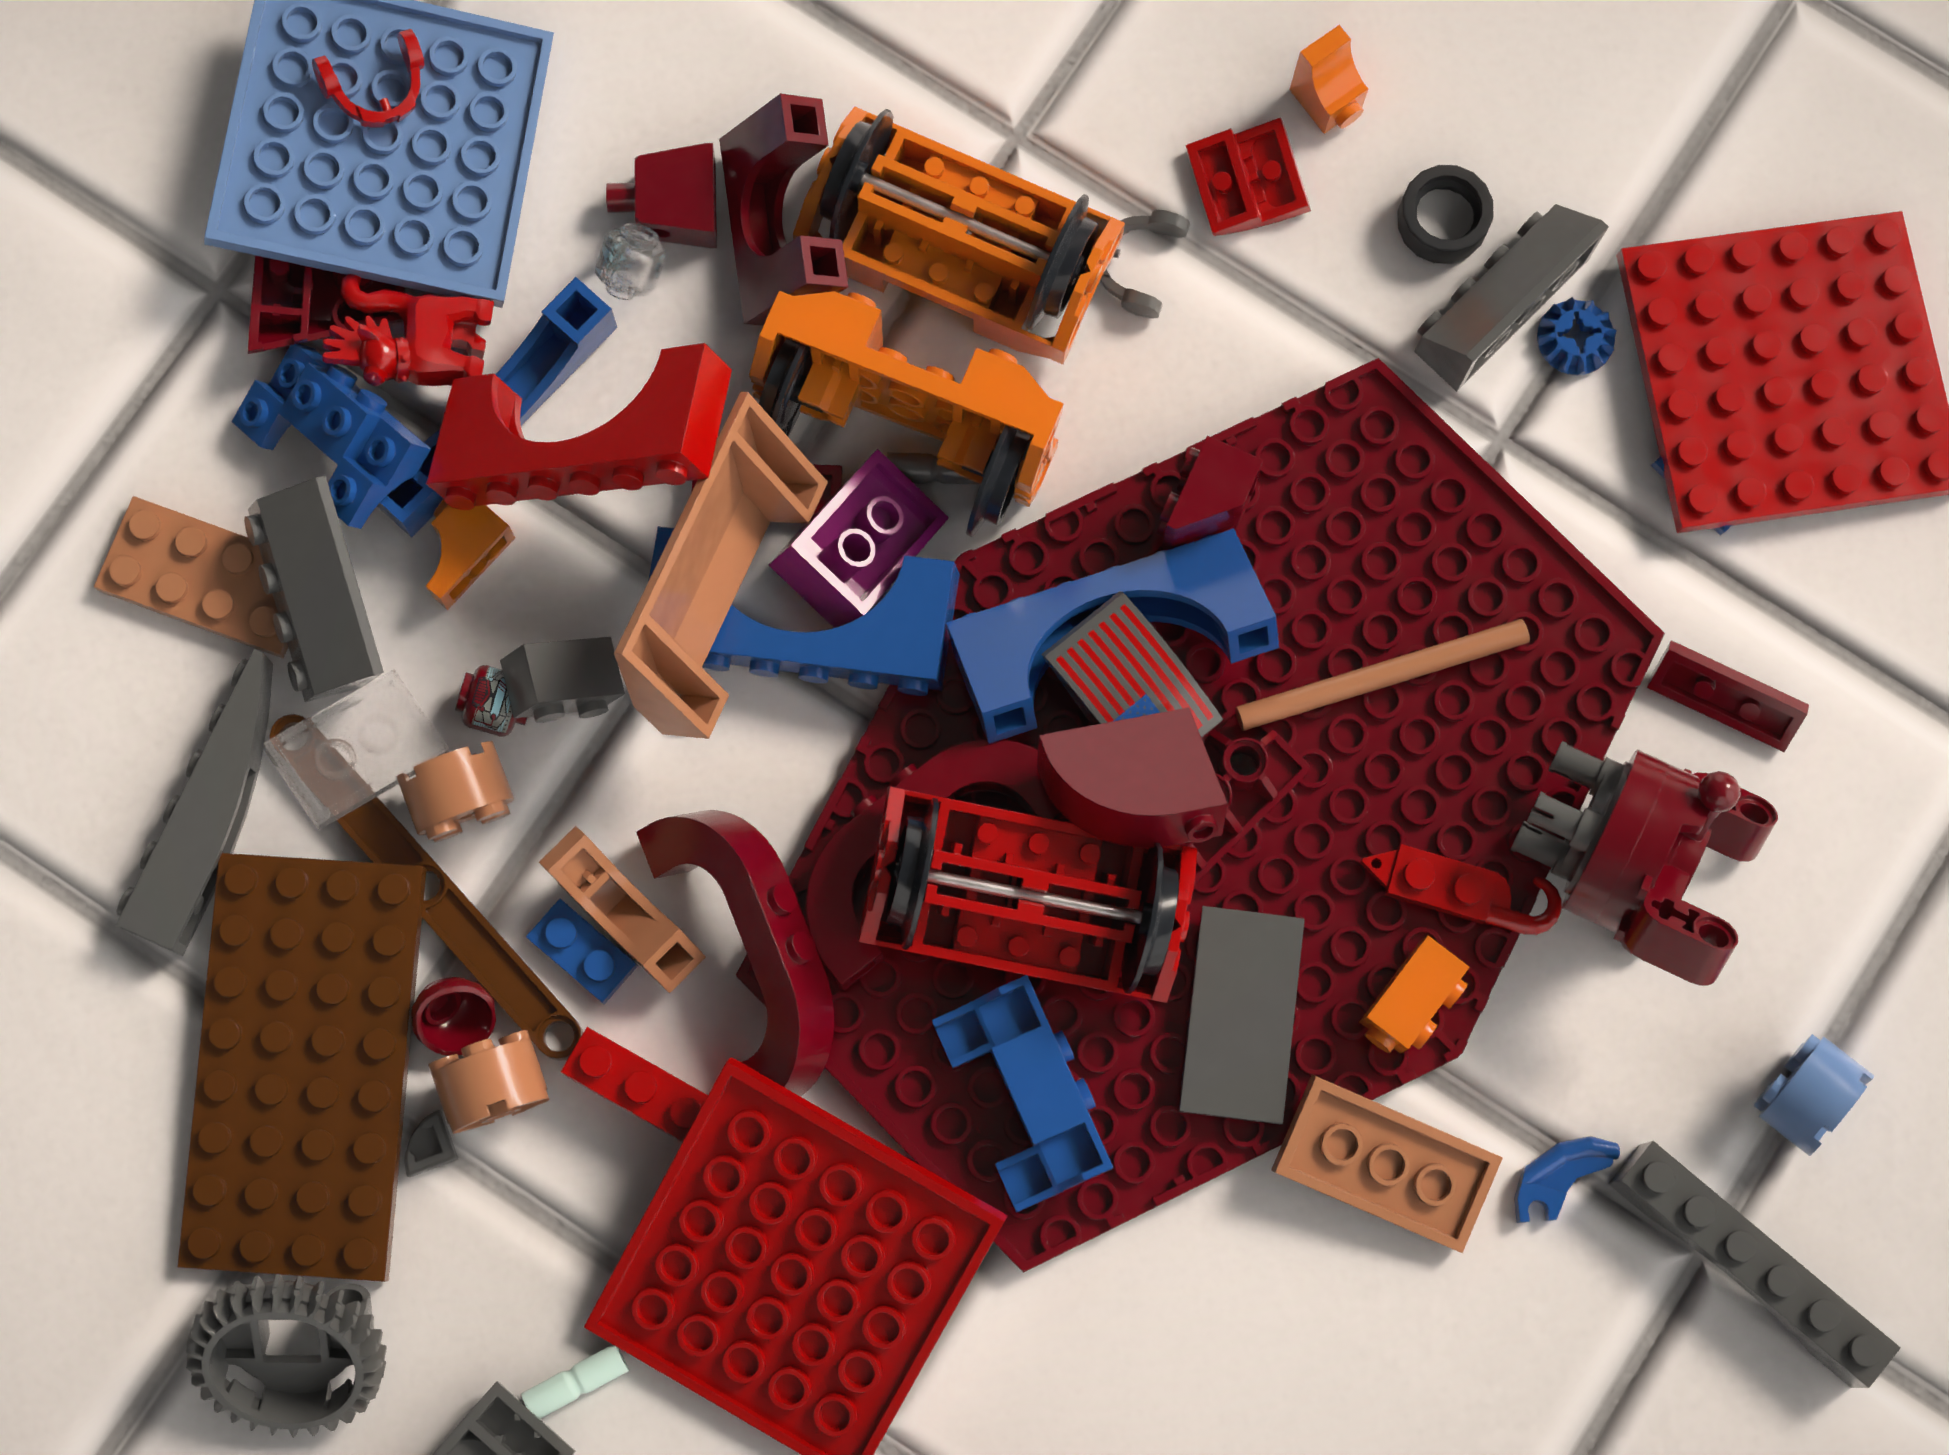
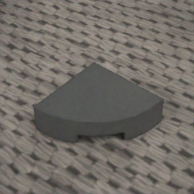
(429, 1146)

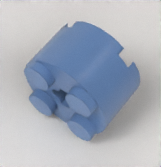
(1815, 1094)

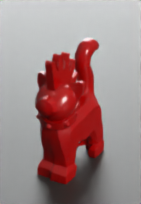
(430, 331)

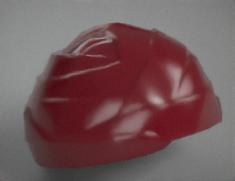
(453, 1015)

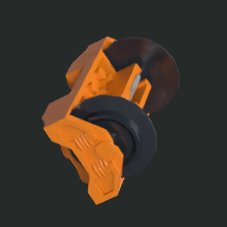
(910, 220)

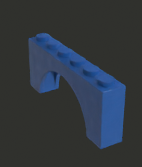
(1192, 586)
(893, 643)

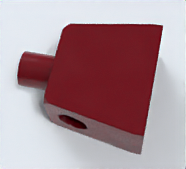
(672, 195)

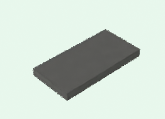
(1241, 1015)

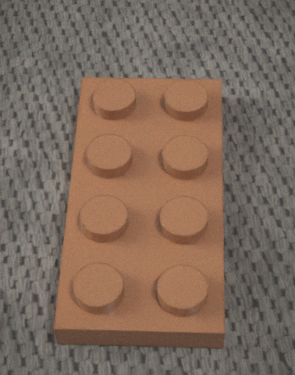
(191, 575)
(1386, 1163)

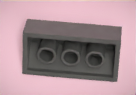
(1508, 293)
(313, 590)

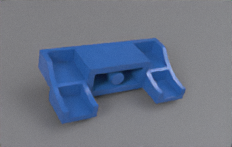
(341, 420)
(1040, 1085)

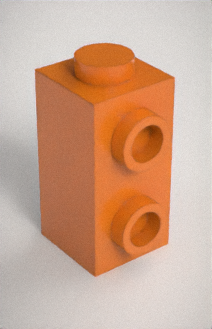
(1413, 996)

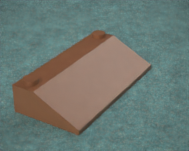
(751, 482)

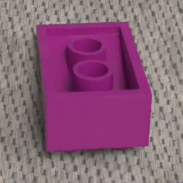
(858, 541)

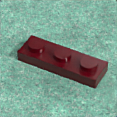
(1728, 696)

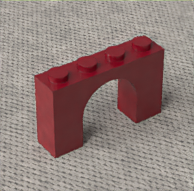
(757, 168)

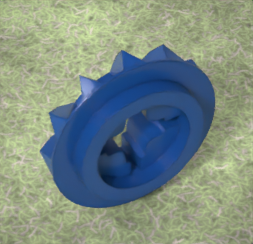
(1562, 351)

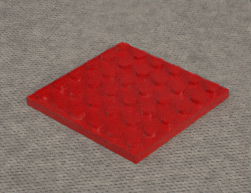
(1789, 370)
(793, 1268)

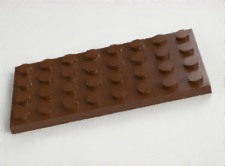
(302, 1067)

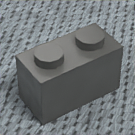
(562, 678)

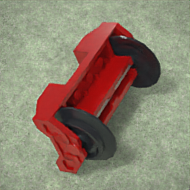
(1074, 907)

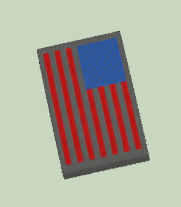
(1125, 669)

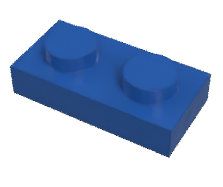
(582, 951)

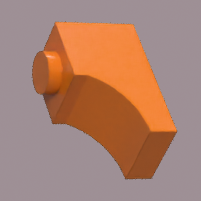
(1329, 82)
(468, 547)

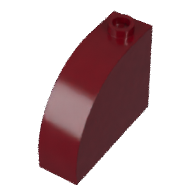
(1135, 780)

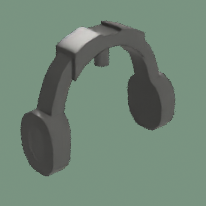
(1159, 222)

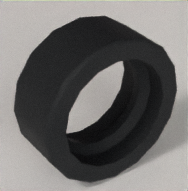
(1456, 180)

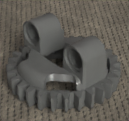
(296, 1386)

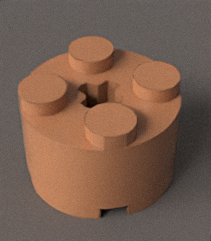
(455, 791)
(489, 1081)

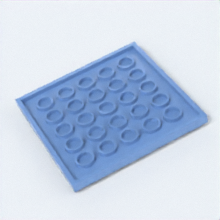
(399, 203)

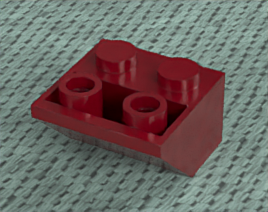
(1213, 493)

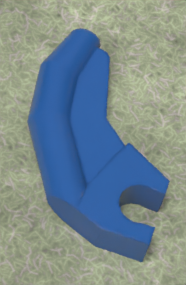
(1556, 1170)

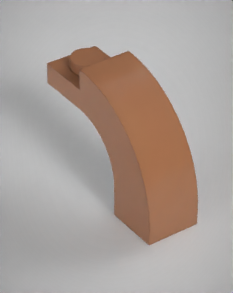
(622, 910)

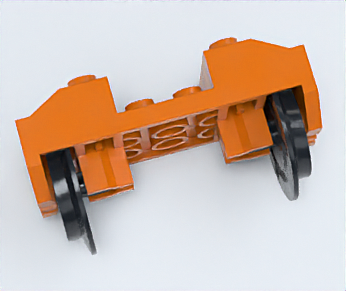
(829, 355)

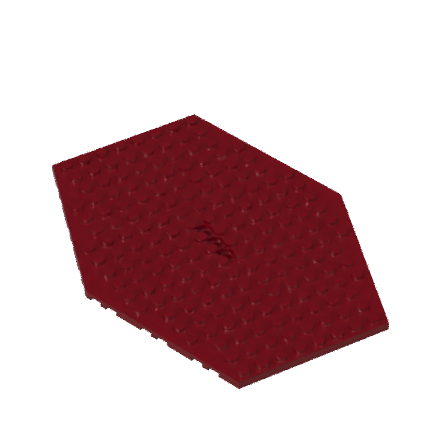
(1370, 546)

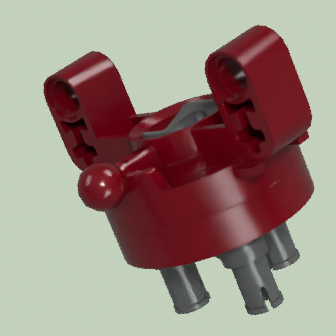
(1639, 850)

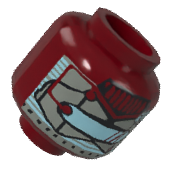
(486, 702)

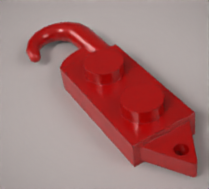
(1459, 889)

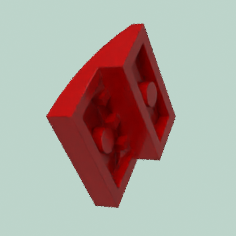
(1248, 178)

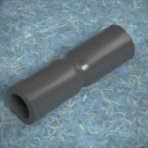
(924, 469)

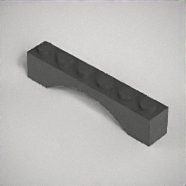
(1795, 1296)

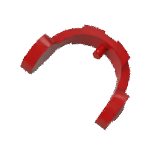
(331, 87)

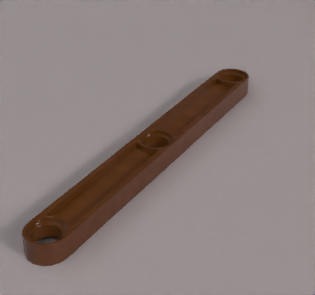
(460, 923)

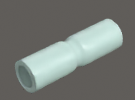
(580, 1379)

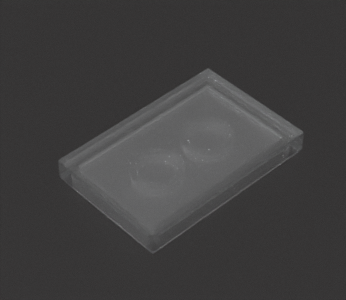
(354, 749)

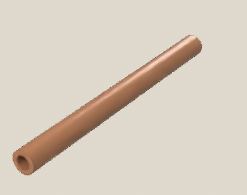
(1382, 674)

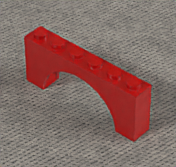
(655, 440)

